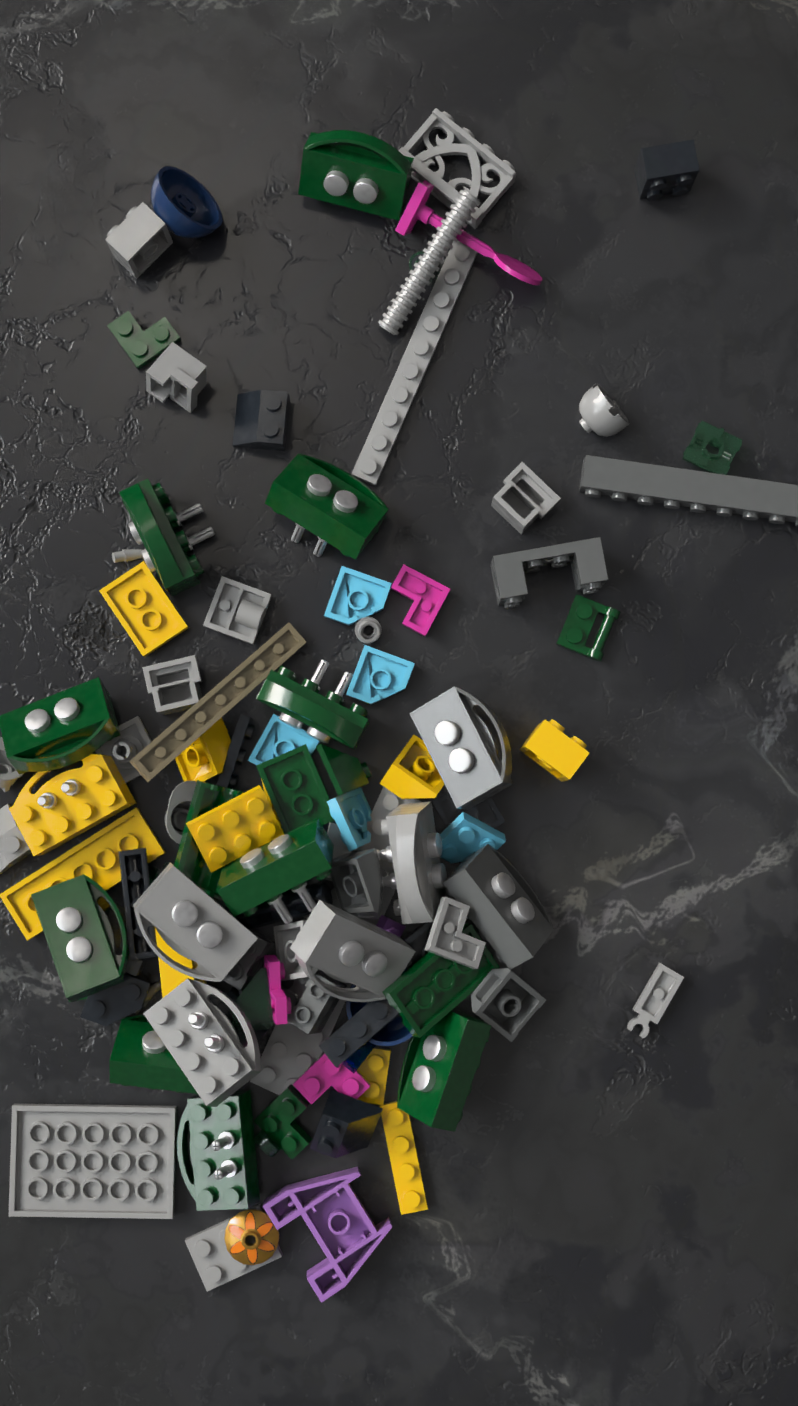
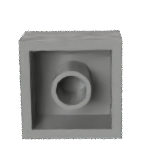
(138, 239)

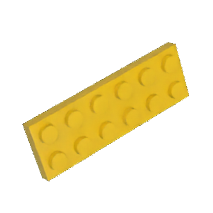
(93, 857)

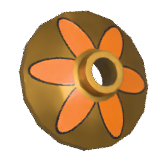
(253, 1223)

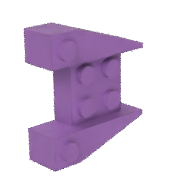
(335, 1221)

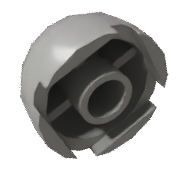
(601, 413)

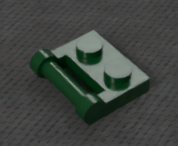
(579, 624)

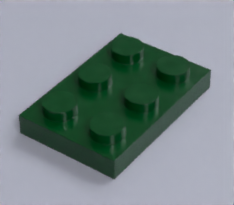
(295, 789)

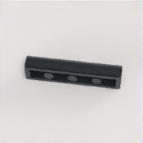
(134, 883)
(268, 914)

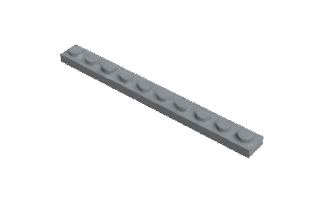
(414, 363)

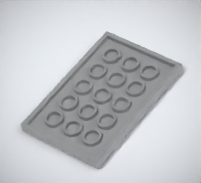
(92, 1161)

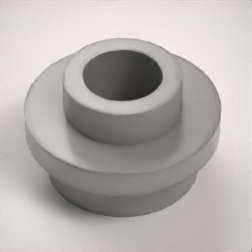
(373, 635)

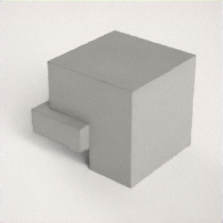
(176, 376)
(524, 498)
(174, 684)

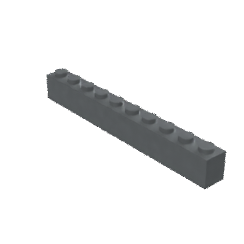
(689, 489)

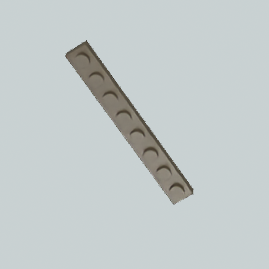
(217, 702)

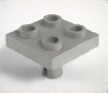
(127, 746)

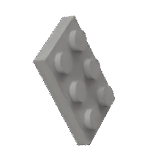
(213, 1259)

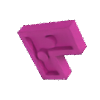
(427, 598)
(279, 1001)
(324, 1074)

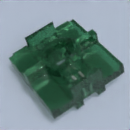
(699, 456)

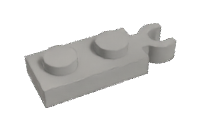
(655, 998)

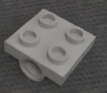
(237, 610)

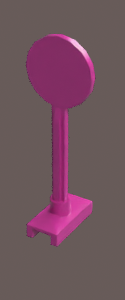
(418, 210)

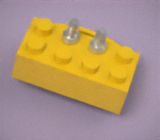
(70, 803)

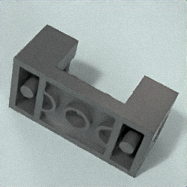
(586, 565)
(309, 1003)

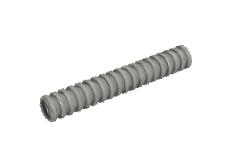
(429, 262)

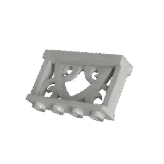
(465, 146)

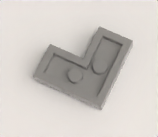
(447, 936)

